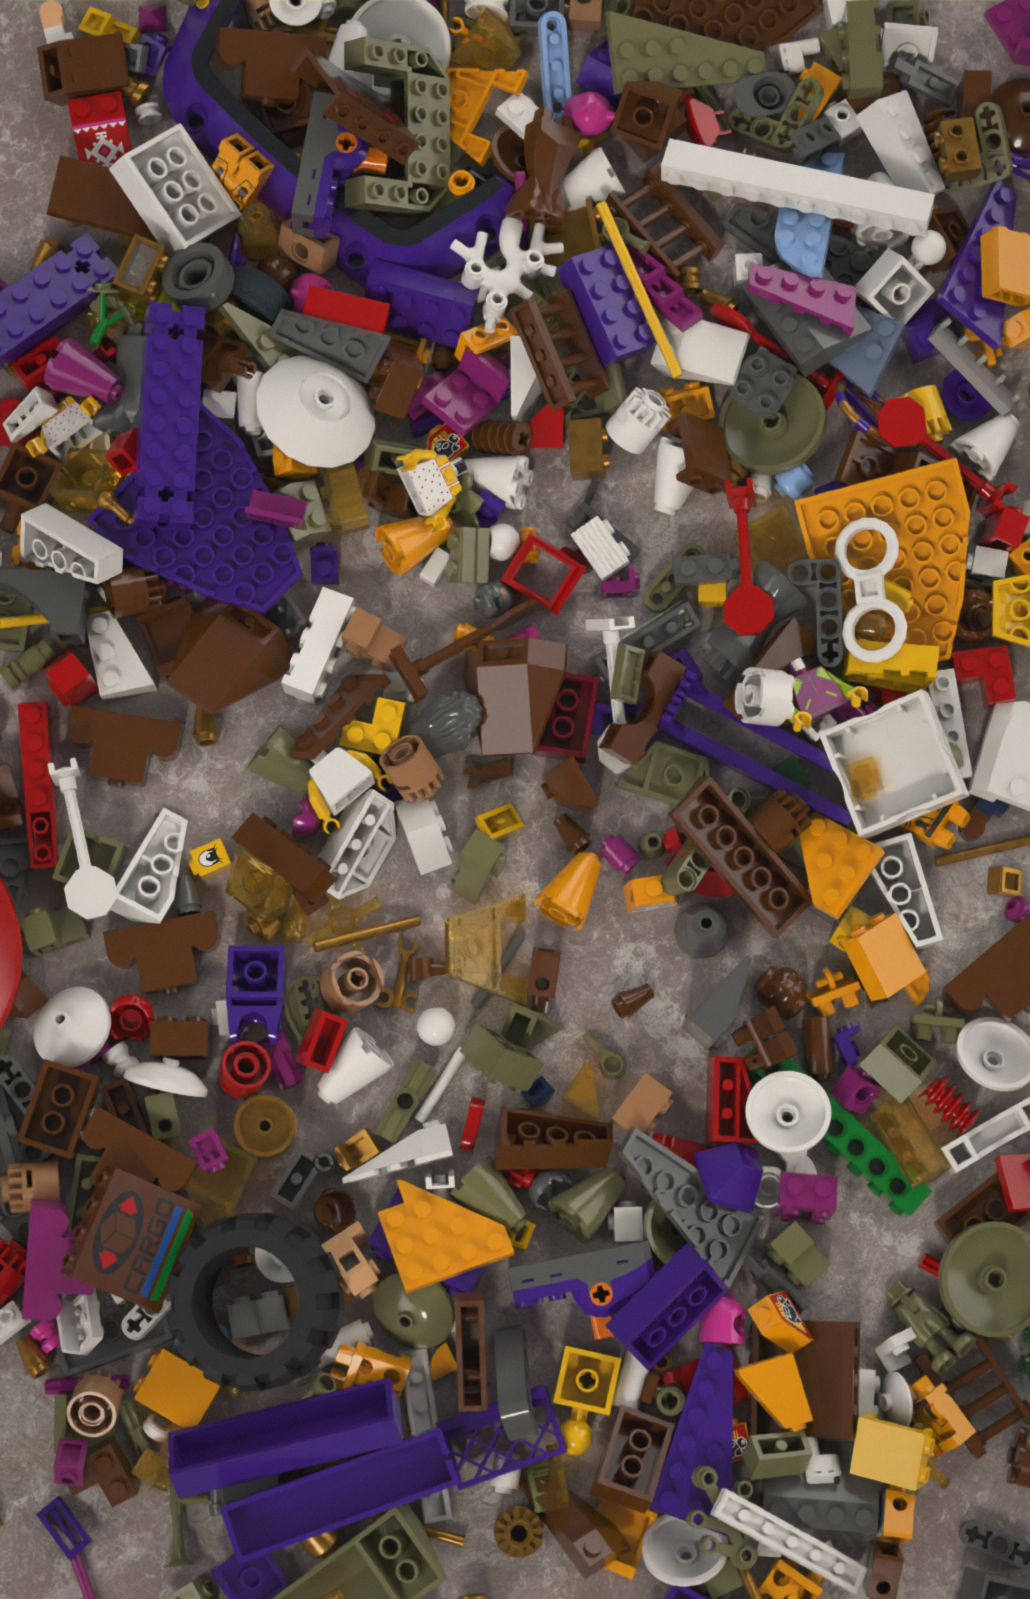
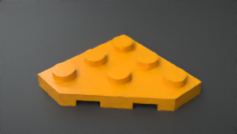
(836, 863)

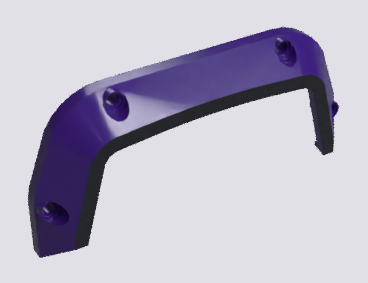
(199, 96)

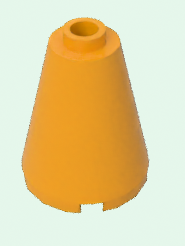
(409, 542)
(571, 891)

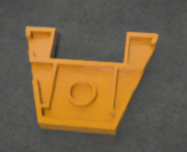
(468, 97)

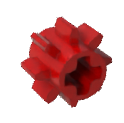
(520, 1177)

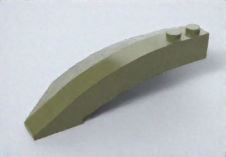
(381, 1562)

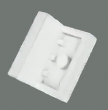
(907, 42)

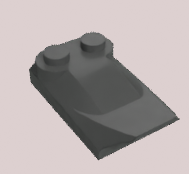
(526, 13)

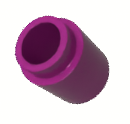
(619, 853)

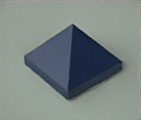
(539, 1093)

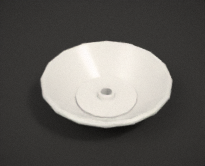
(306, 427)

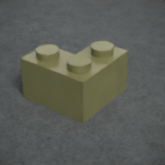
(53, 931)
(500, 1059)
(797, 1253)

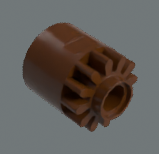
(134, 592)
(781, 819)

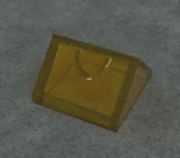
(583, 1094)

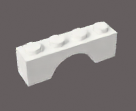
(988, 1136)

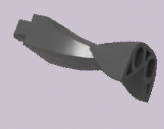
(124, 413)
(742, 650)

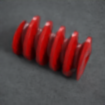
(950, 1105)

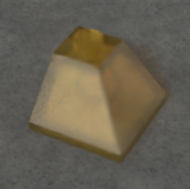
(487, 45)

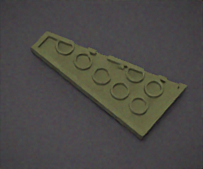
(673, 56)

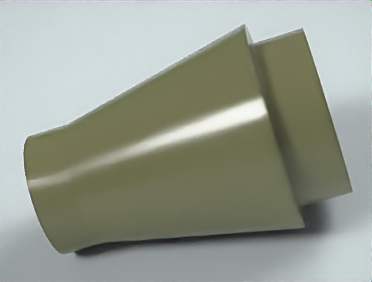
(664, 1400)

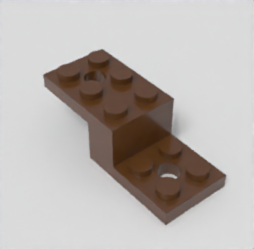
(883, 462)

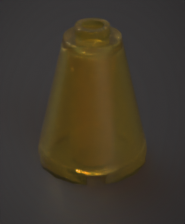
(258, 232)

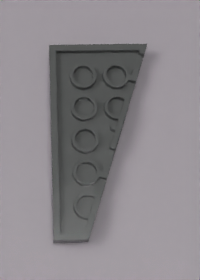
(711, 1230)

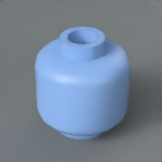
(794, 482)

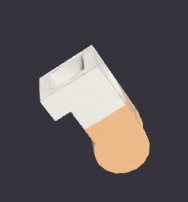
(53, 22)

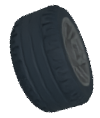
(259, 294)

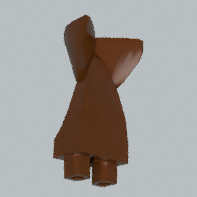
(547, 156)

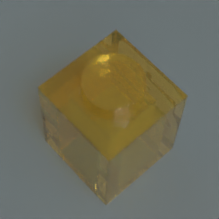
(153, 1470)

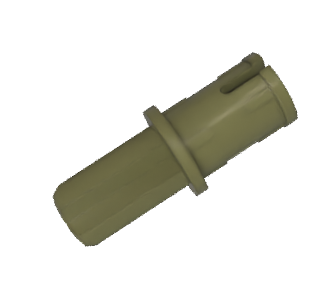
(134, 1428)

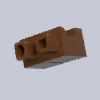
(760, 1028)

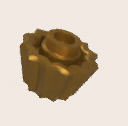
(261, 929)

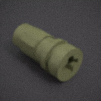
(26, 664)

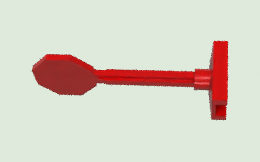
(732, 319)
(105, 352)
(903, 424)
(748, 607)

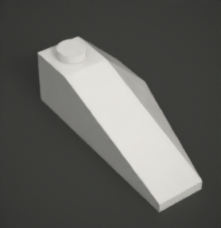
(152, 875)
(417, 1149)

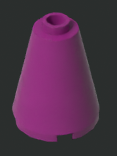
(82, 374)

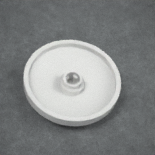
(407, 23)

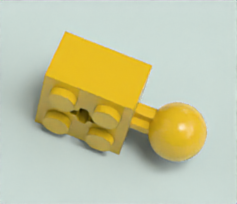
(595, 1398)

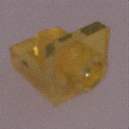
(865, 778)

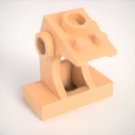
(363, 1277)

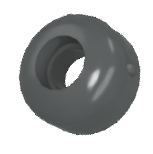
(199, 277)

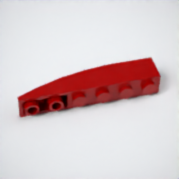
(38, 784)

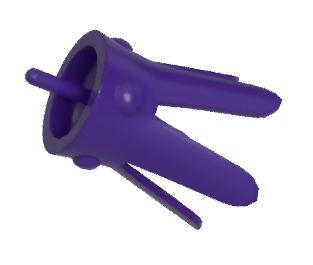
(1020, 161)

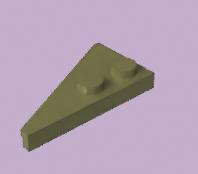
(255, 336)

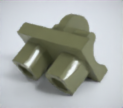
(924, 1023)

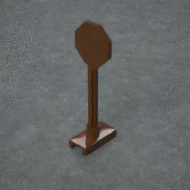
(411, 672)

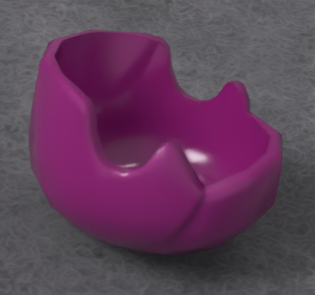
(307, 822)

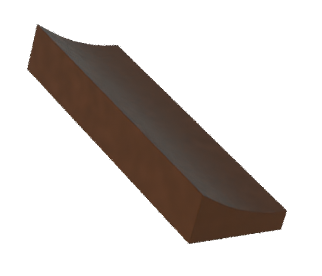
(95, 199)
(740, 856)

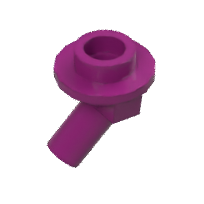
(1016, 909)

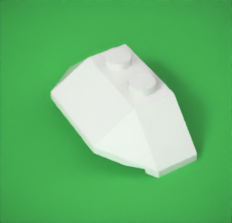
(360, 843)

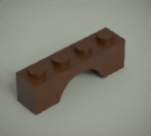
(659, 680)

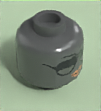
(493, 599)

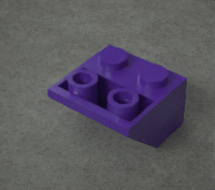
(597, 73)

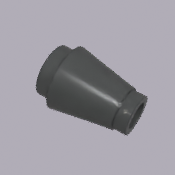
(187, 896)

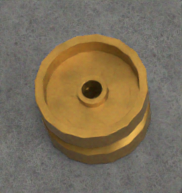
(258, 1111)

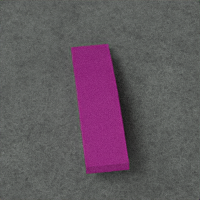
(664, 292)

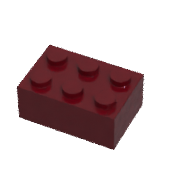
(570, 719)

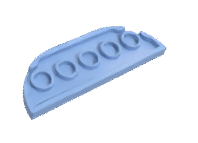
(805, 237)

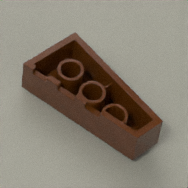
(550, 1141)

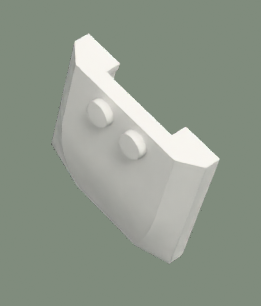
(1004, 756)

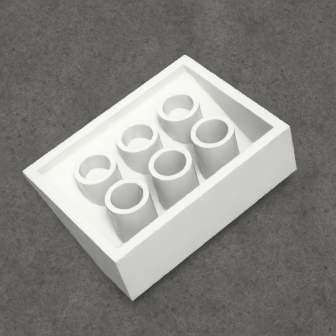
(174, 190)

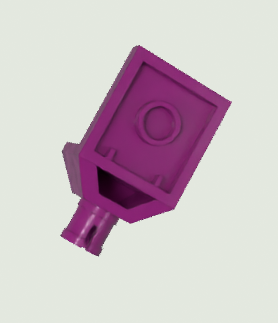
(1012, 27)
(471, 390)

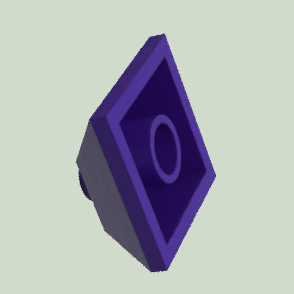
(920, 327)
(730, 1175)

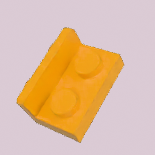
(480, 341)
(692, 398)

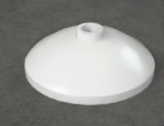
(80, 1034)
(998, 1043)
(167, 1077)
(790, 1095)
(670, 1542)

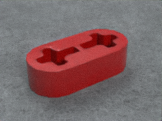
(472, 1124)

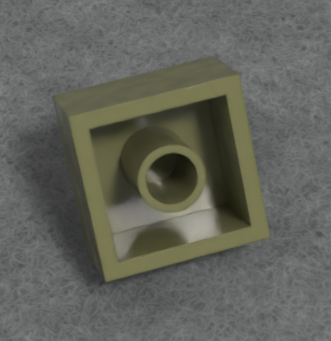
(898, 1064)

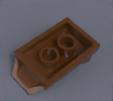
(290, 121)
(979, 1206)

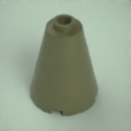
(278, 765)
(491, 1196)
(588, 1203)

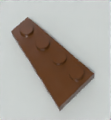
(337, 713)

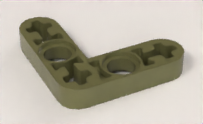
(780, 129)
(990, 155)

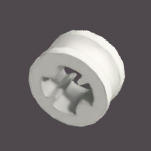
(148, 113)

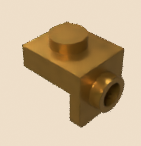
(357, 1150)

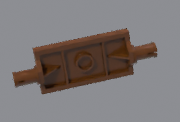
(220, 360)

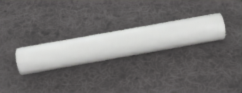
(440, 1086)

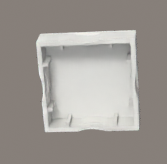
(910, 757)

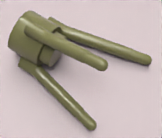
(318, 1384)

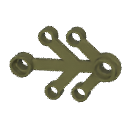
(738, 1542)

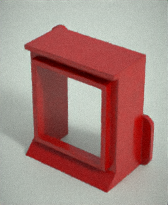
(565, 554)

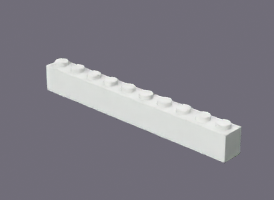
(797, 187)

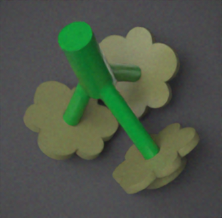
(108, 310)

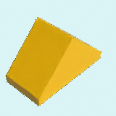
(499, 822)

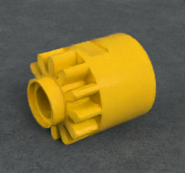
(935, 414)

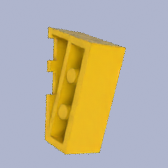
(907, 671)

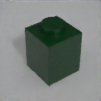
(792, 770)

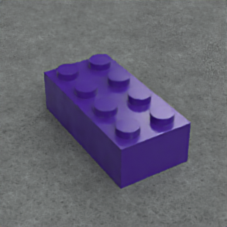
(422, 302)
(607, 305)
(667, 1307)

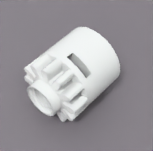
(638, 420)

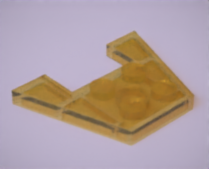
(475, 949)

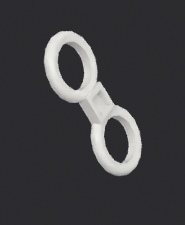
(870, 590)

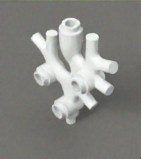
(519, 263)

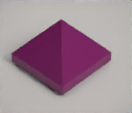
(152, 18)

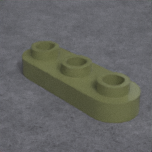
(663, 587)

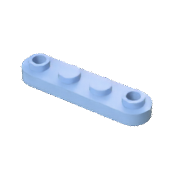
(554, 62)

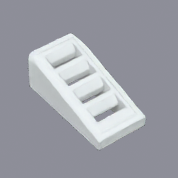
(37, 409)

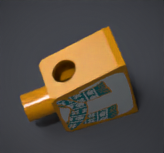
(647, 895)
(895, 1525)

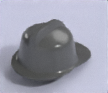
(764, 94)

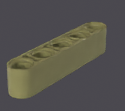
(689, 864)

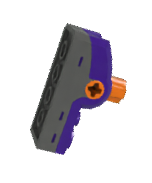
(327, 160)
(616, 1269)

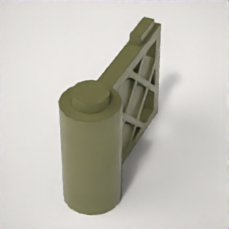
(607, 402)

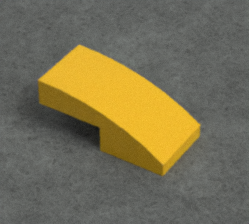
(102, 23)

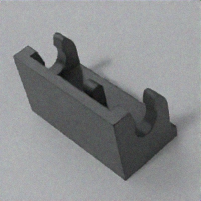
(287, 617)

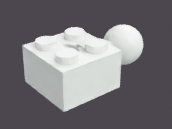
(895, 285)

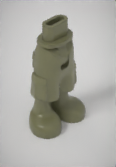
(927, 1323)

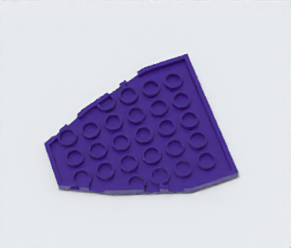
(223, 550)

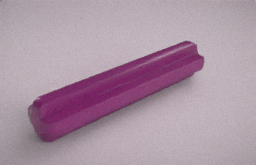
(67, 1385)

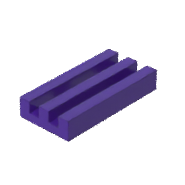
(78, 1546)

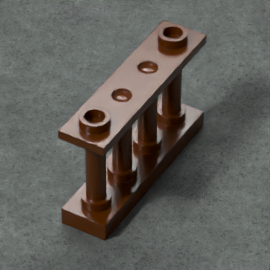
(683, 213)
(544, 357)
(978, 1439)

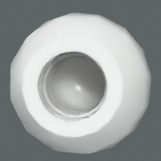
(503, 541)
(435, 1026)

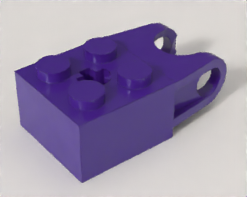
(257, 999)

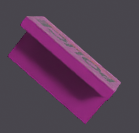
(277, 509)

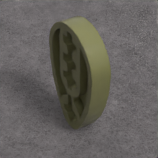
(293, 1004)

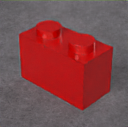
(1004, 529)
(321, 1040)

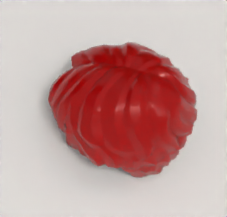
(131, 1017)

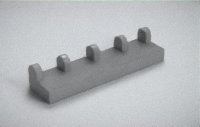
(973, 367)

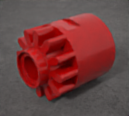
(245, 1058)
(12, 1268)

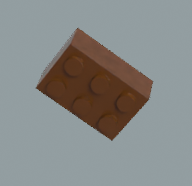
(59, 1109)
(632, 1459)

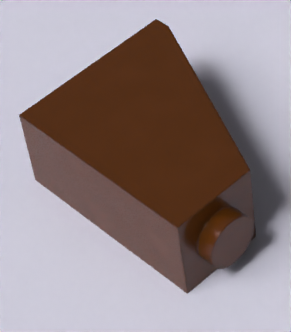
(973, 91)

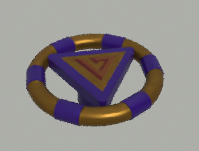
(865, 409)

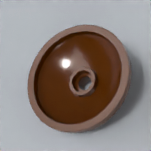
(1012, 98)
(508, 152)

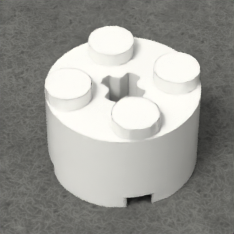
(765, 696)

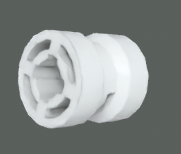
(119, 1059)

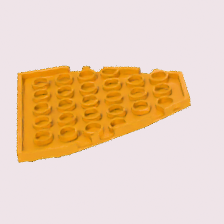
(931, 524)

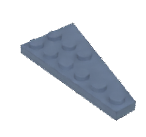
(868, 357)

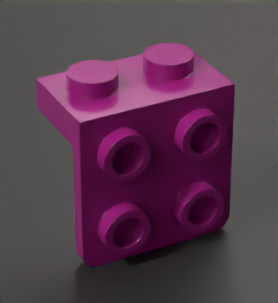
(806, 1197)

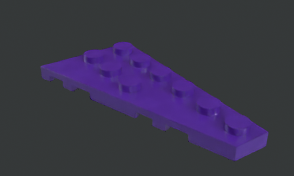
(963, 286)
(700, 1438)

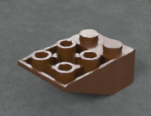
(82, 67)

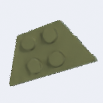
(664, 773)

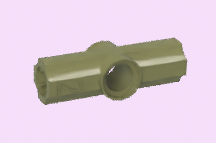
(415, 1085)

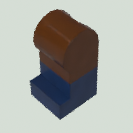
(980, 814)

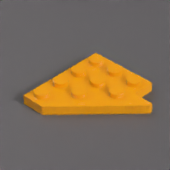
(439, 1238)

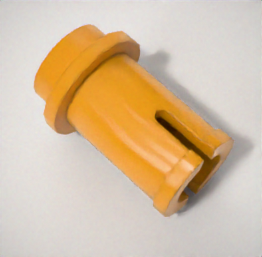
(533, 555)

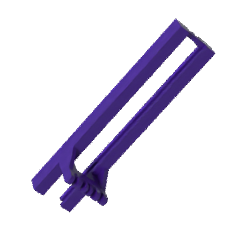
(694, 690)

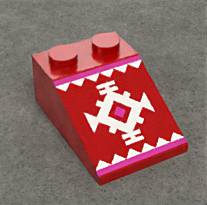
(100, 128)

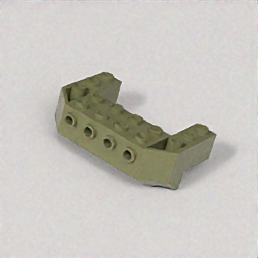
(425, 91)

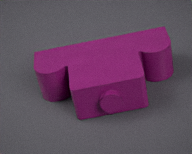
(45, 1250)

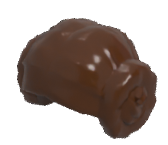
(975, 616)
(783, 990)

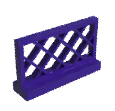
(476, 1420)

